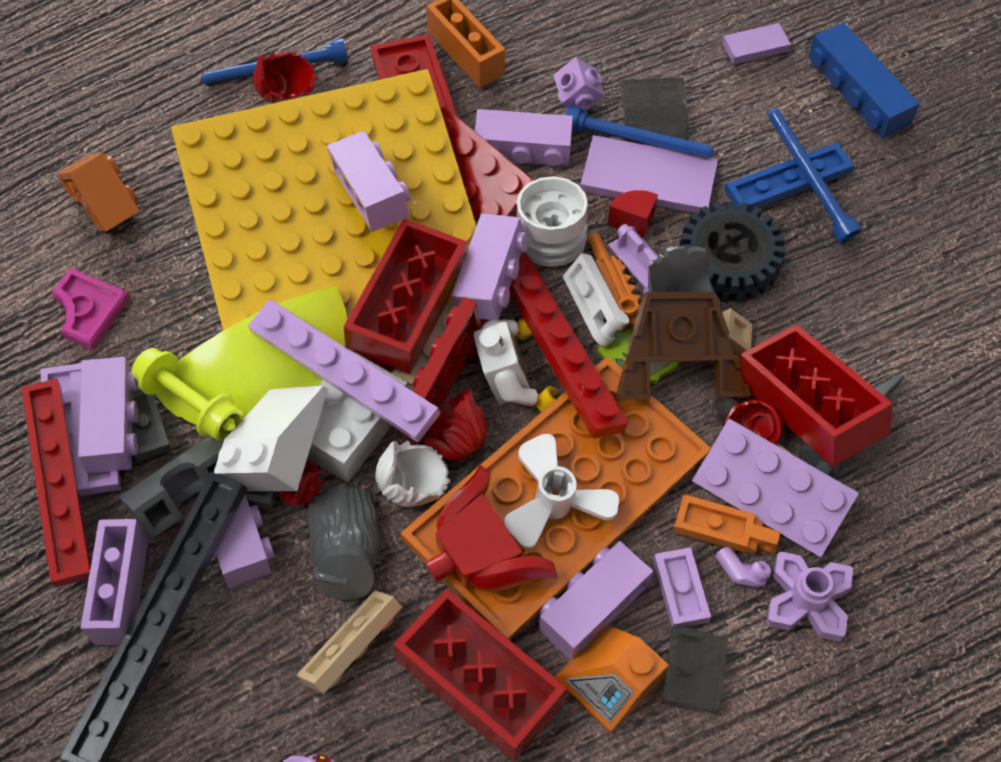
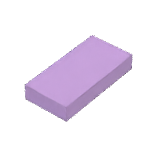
(756, 43)

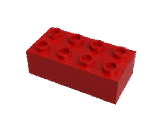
(405, 295)
(817, 394)
(480, 674)

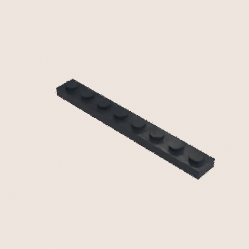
(155, 621)

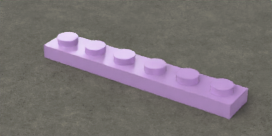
(344, 370)

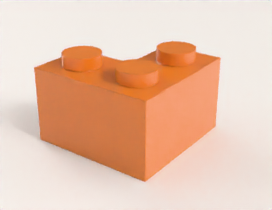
(99, 189)

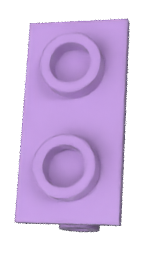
(633, 252)

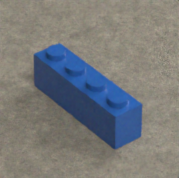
(863, 80)

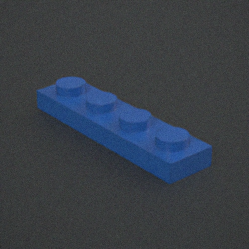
(787, 178)

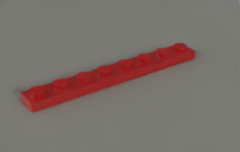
(565, 353)

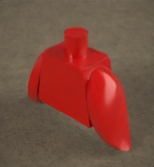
(479, 545)

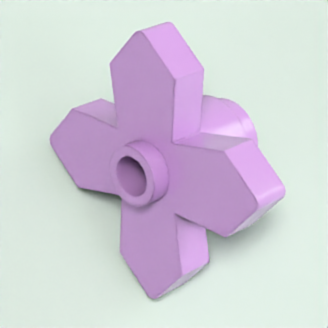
(810, 595)

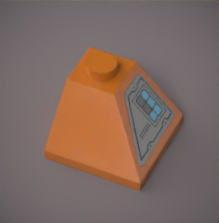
(613, 675)

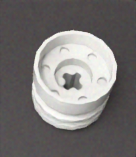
(555, 219)

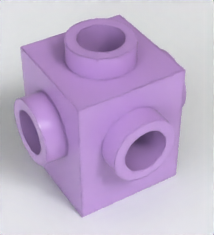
(579, 85)

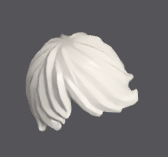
(411, 474)

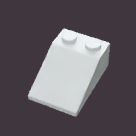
(273, 440)

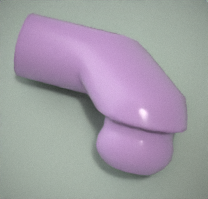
(740, 573)

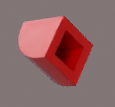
(633, 208)

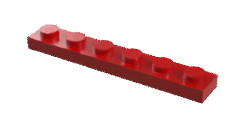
(56, 483)

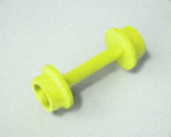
(157, 371)

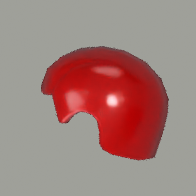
(759, 418)

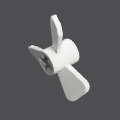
(529, 520)

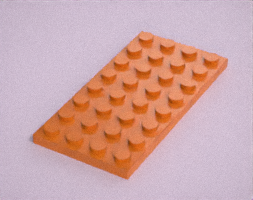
(635, 464)

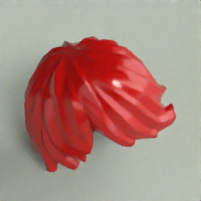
(283, 77)
(458, 428)

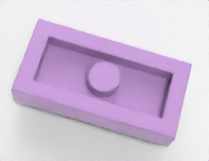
(681, 588)

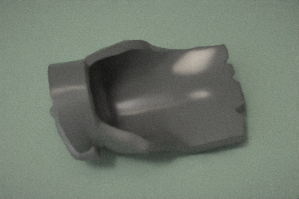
(680, 271)
(343, 541)

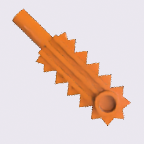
(612, 273)

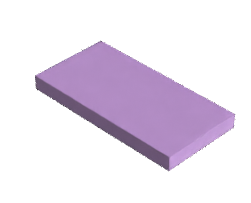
(620, 166)

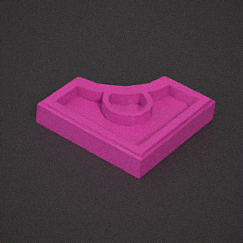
(89, 307)

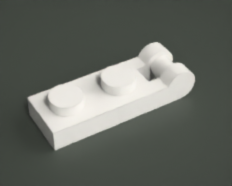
(594, 300)

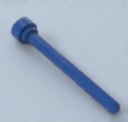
(333, 52)
(581, 121)
(844, 226)

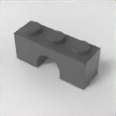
(158, 496)

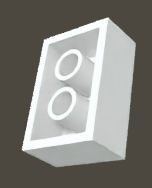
(346, 432)

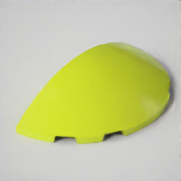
(248, 366)

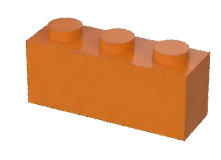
(466, 41)

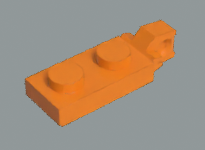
(724, 526)

